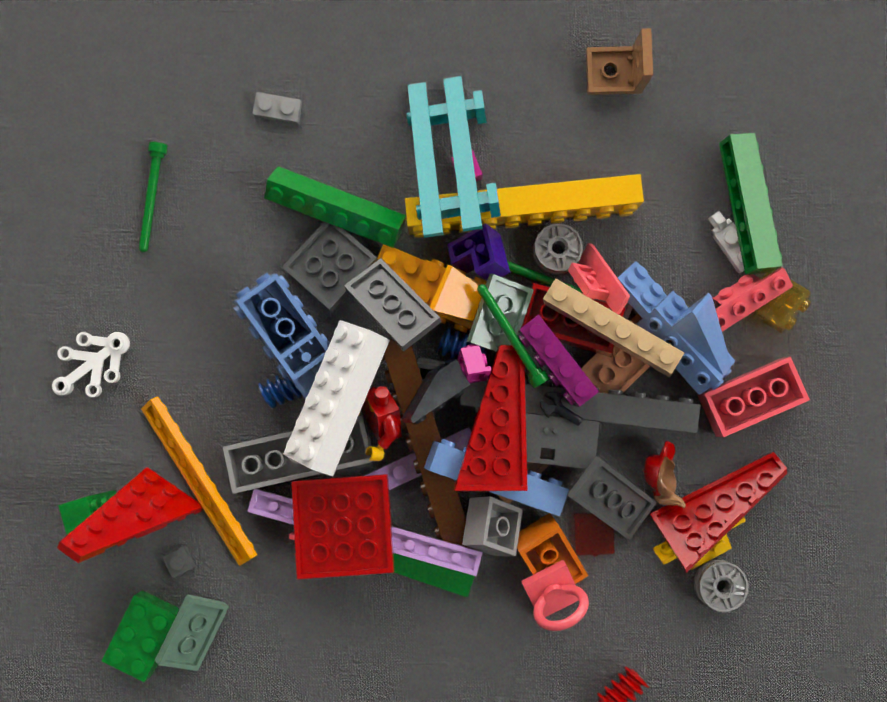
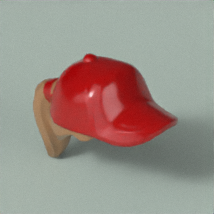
(660, 476)

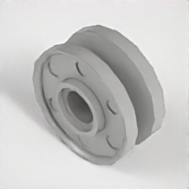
(560, 235)
(732, 594)

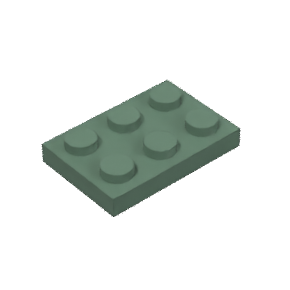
(512, 300)
(191, 633)

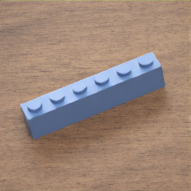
(541, 494)

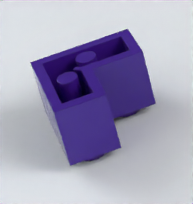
(480, 251)

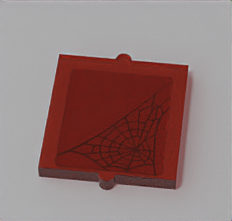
(592, 535)

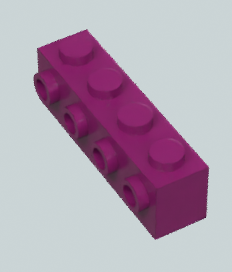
(558, 361)

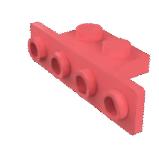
(598, 280)
(749, 295)

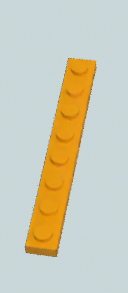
(198, 481)

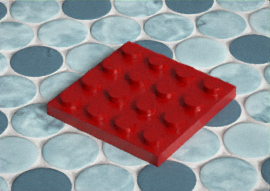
(342, 527)

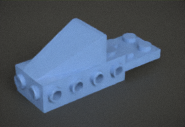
(283, 329)
(691, 329)

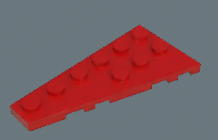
(716, 509)
(134, 511)

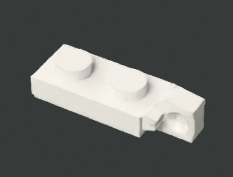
(727, 239)

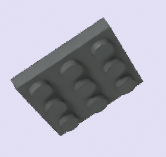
(328, 263)

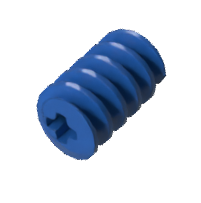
(454, 343)
(278, 391)

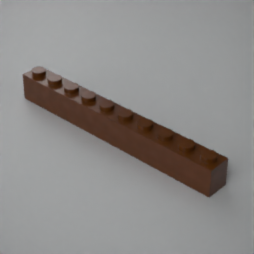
(445, 502)

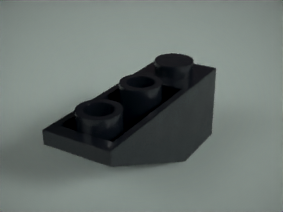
(437, 387)

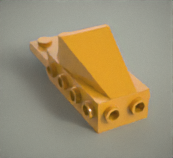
(441, 288)

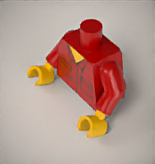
(383, 418)

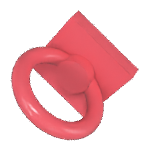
(552, 591)

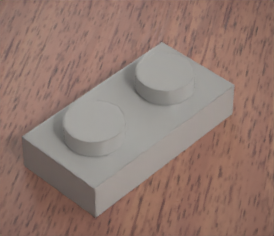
(277, 108)

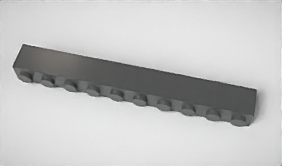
(608, 408)

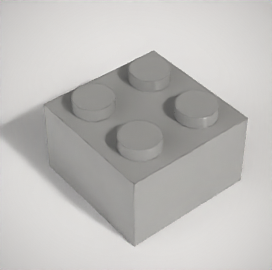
(492, 526)

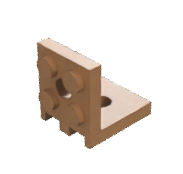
(631, 63)

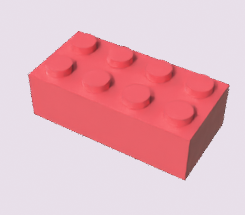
(753, 397)

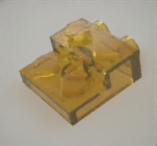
(782, 310)

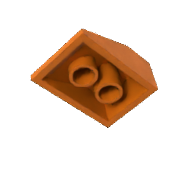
(545, 545)

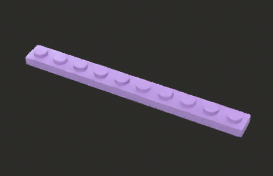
(404, 542)

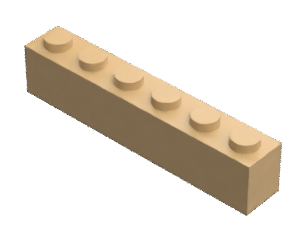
(613, 327)

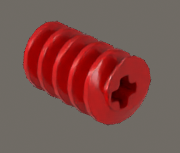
(625, 688)

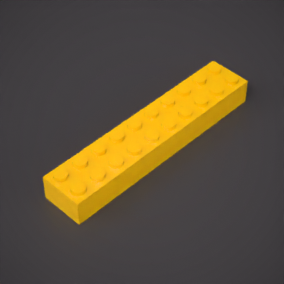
(548, 202)

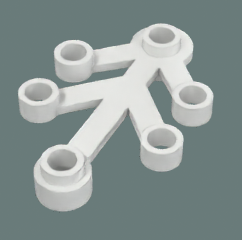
(93, 362)

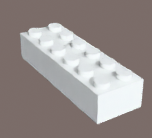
(336, 397)

